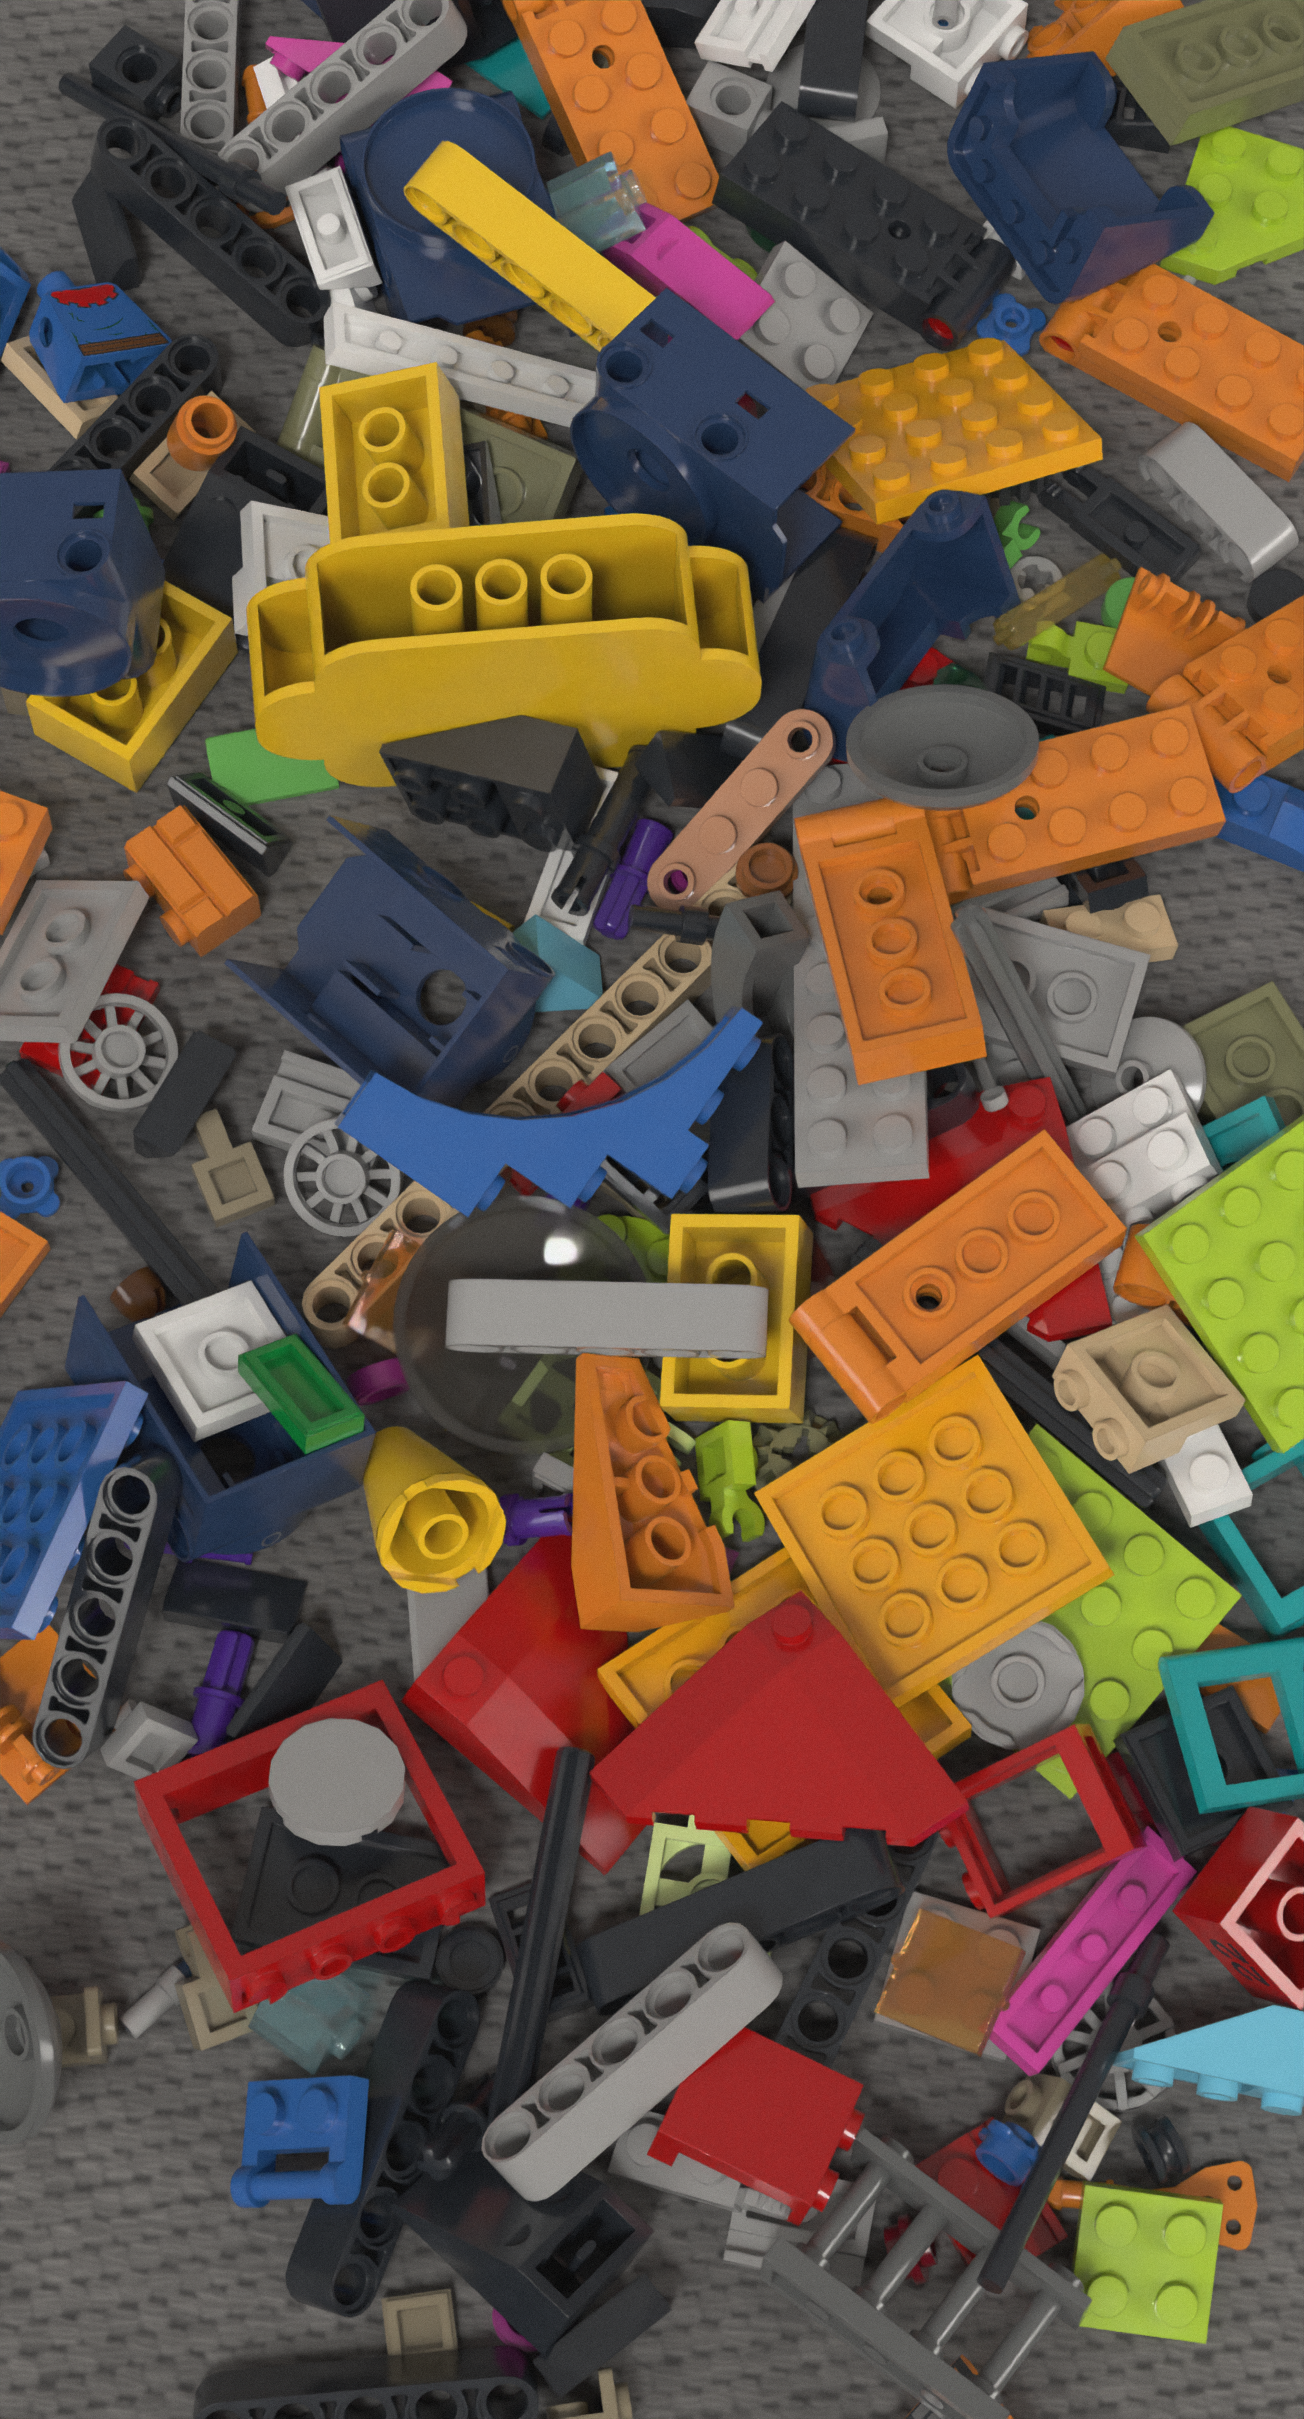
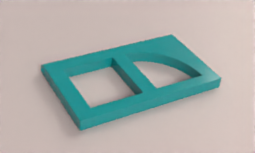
(1186, 1672)

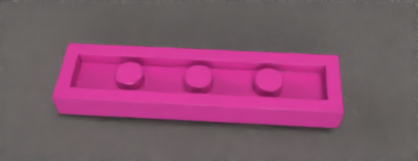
(1088, 1953)

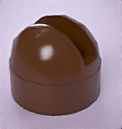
(140, 1295)

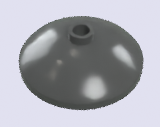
(942, 747)
(28, 2049)

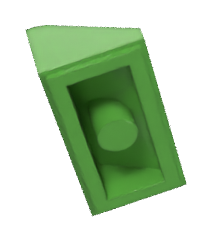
(260, 776)

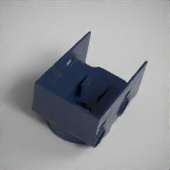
(419, 264)
(681, 448)
(75, 591)
(366, 958)
(285, 1481)

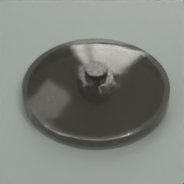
(501, 1399)

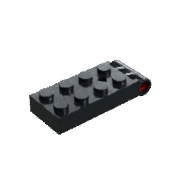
(865, 226)

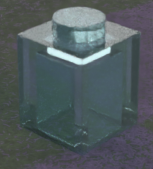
(599, 202)
(313, 2021)

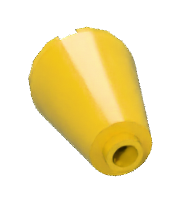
(428, 1513)

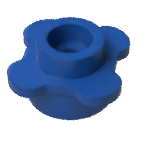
(1008, 310)
(24, 1170)
(1007, 2151)

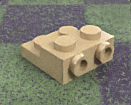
(1144, 1388)

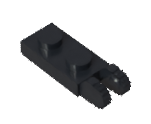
(1121, 524)

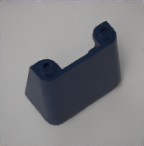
(1058, 182)
(926, 584)

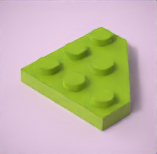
(1256, 202)

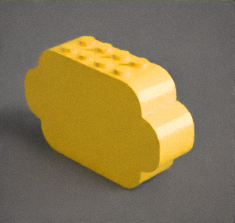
(477, 624)

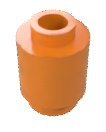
(201, 433)

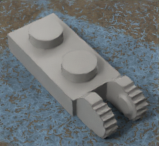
(686, 2176)

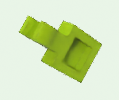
(1081, 653)
(725, 1472)

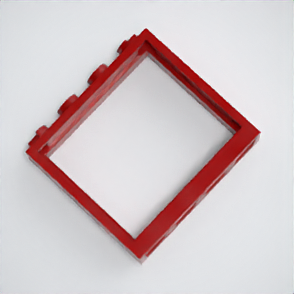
(332, 1944)

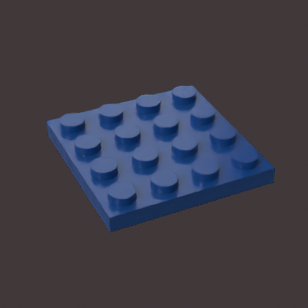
(51, 1468)

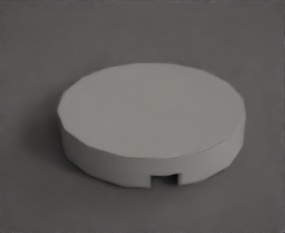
(1022, 1688)
(337, 1781)

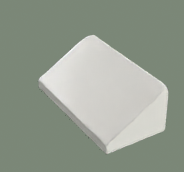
(333, 232)

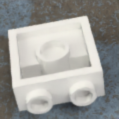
(951, 58)
(273, 550)
(1144, 1150)

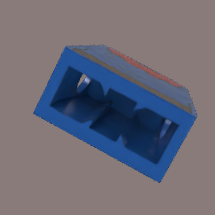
(92, 338)

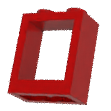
(1099, 1794)

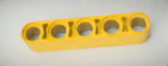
(525, 245)

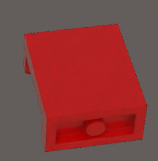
(764, 2121)

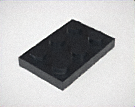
(304, 1883)

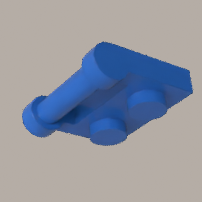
(302, 2118)

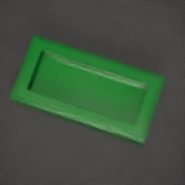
(300, 1393)

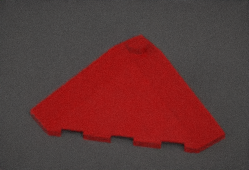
(956, 1161)
(524, 1686)
(786, 1734)

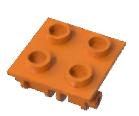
(1164, 632)
(22, 1684)

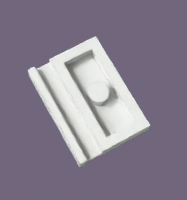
(751, 31)

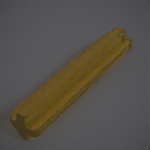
(1056, 602)

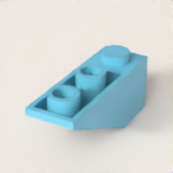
(1243, 2055)

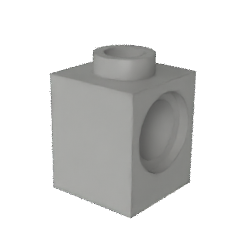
(726, 91)

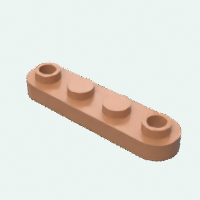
(743, 808)

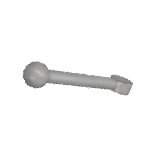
(994, 1096)

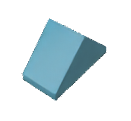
(576, 967)

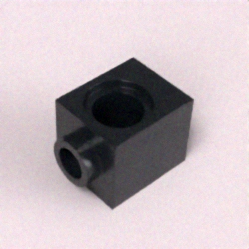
(134, 59)

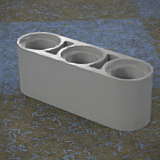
(1220, 499)

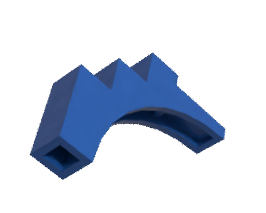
(643, 1130)

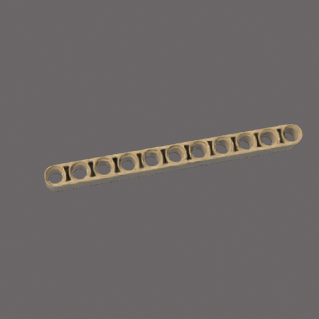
(559, 1065)

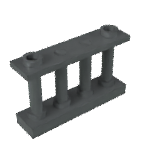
(860, 2314)

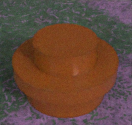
(766, 870)

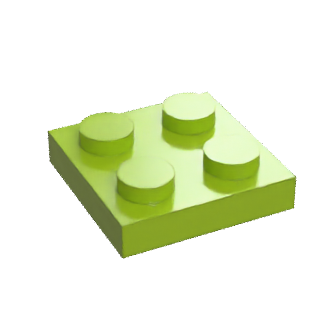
(1147, 2260)

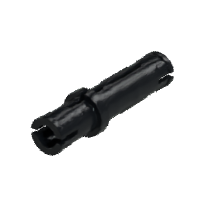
(597, 851)

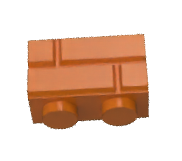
(190, 881)

